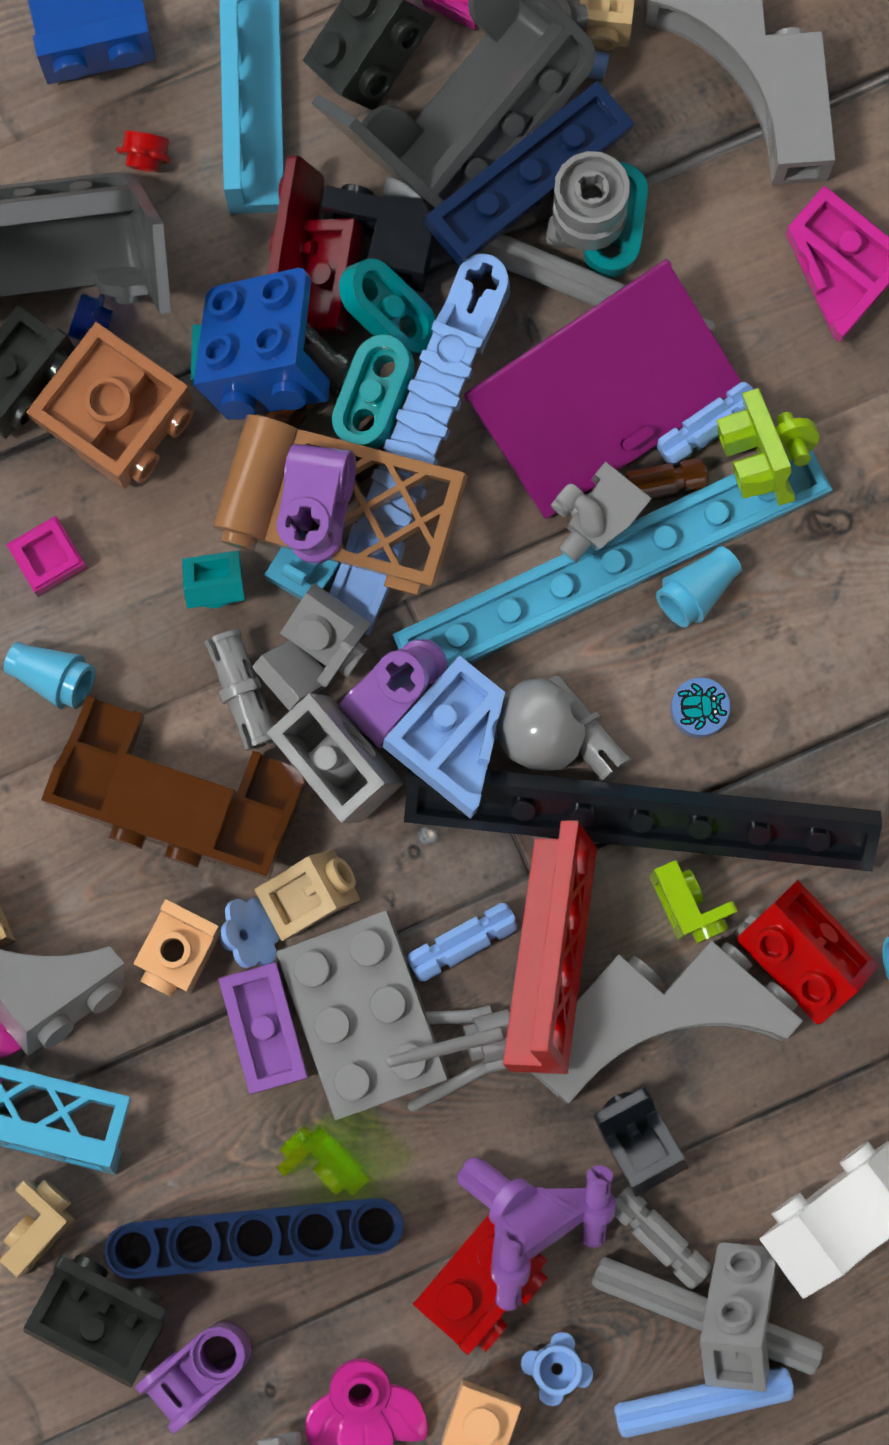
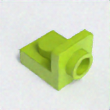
(679, 898)

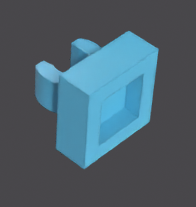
(297, 576)

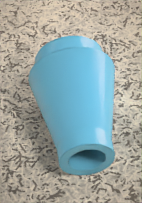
(696, 588)
(53, 674)

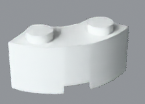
(836, 1225)

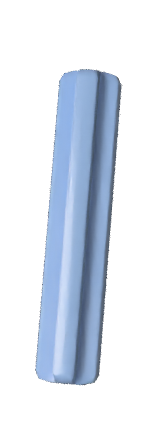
(698, 1404)

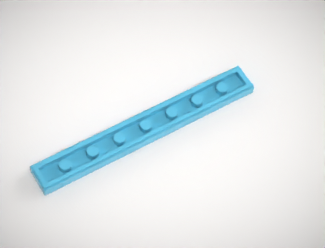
(633, 557)

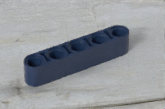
(225, 1234)

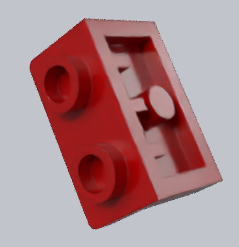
(808, 953)
(464, 1293)

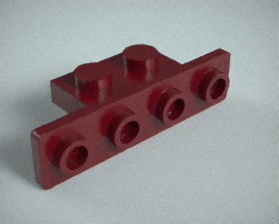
(314, 245)

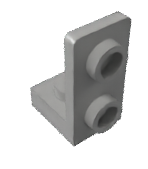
(737, 1318)

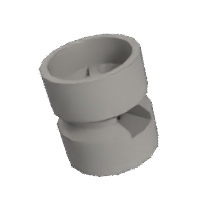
(590, 200)

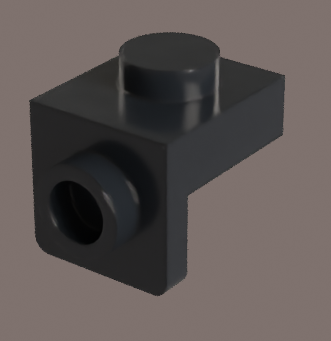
(639, 1140)

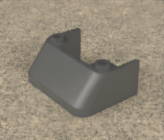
(494, 99)
(83, 235)

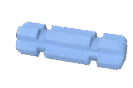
(701, 427)
(462, 942)

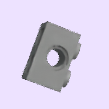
(335, 758)

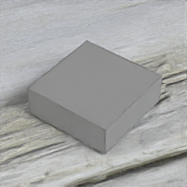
(289, 673)

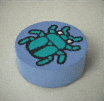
(700, 707)

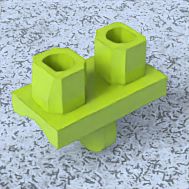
(774, 447)

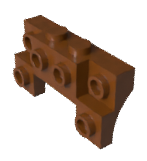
(168, 807)

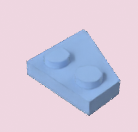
(451, 734)

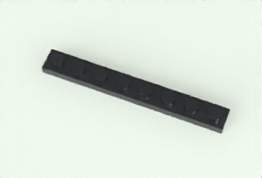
(660, 819)

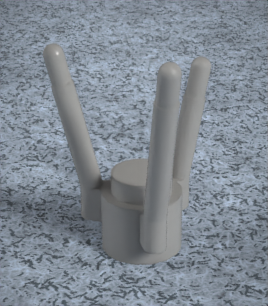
(482, 1039)

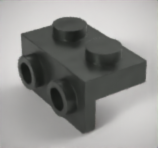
(367, 47)
(28, 362)
(97, 1319)

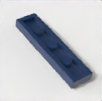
(526, 173)

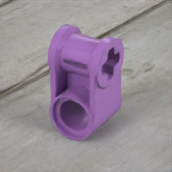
(318, 491)
(392, 689)
(189, 1379)

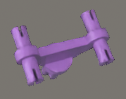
(535, 1218)

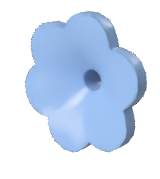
(249, 933)

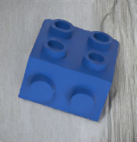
(89, 36)
(255, 345)

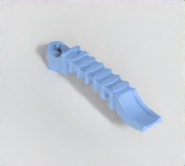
(424, 420)

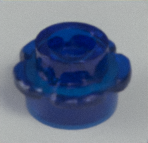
(87, 313)

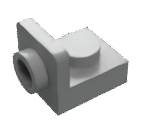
(327, 632)

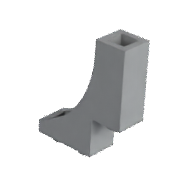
(777, 72)
(50, 993)
(629, 1009)

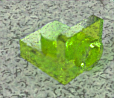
(335, 1165)

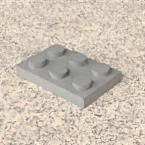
(357, 1011)

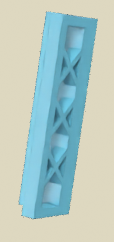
(251, 104)
(57, 1144)

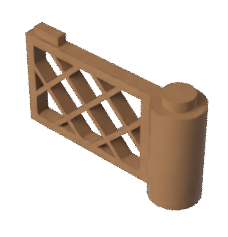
(256, 488)

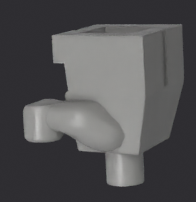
(600, 514)

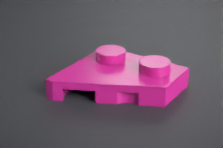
(840, 258)

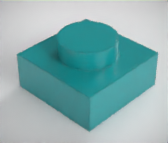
(213, 580)

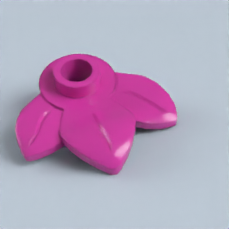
(380, 1419)

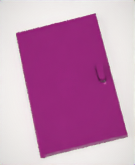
(598, 382)

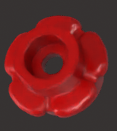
(144, 151)

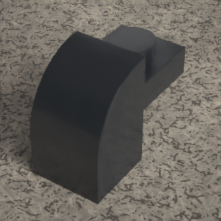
(392, 221)

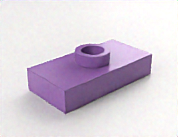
(263, 1028)

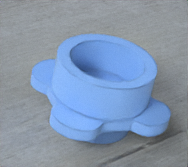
(553, 1386)

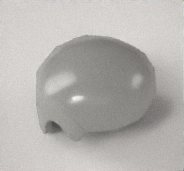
(539, 726)

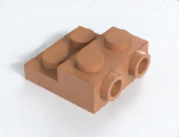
(113, 406)

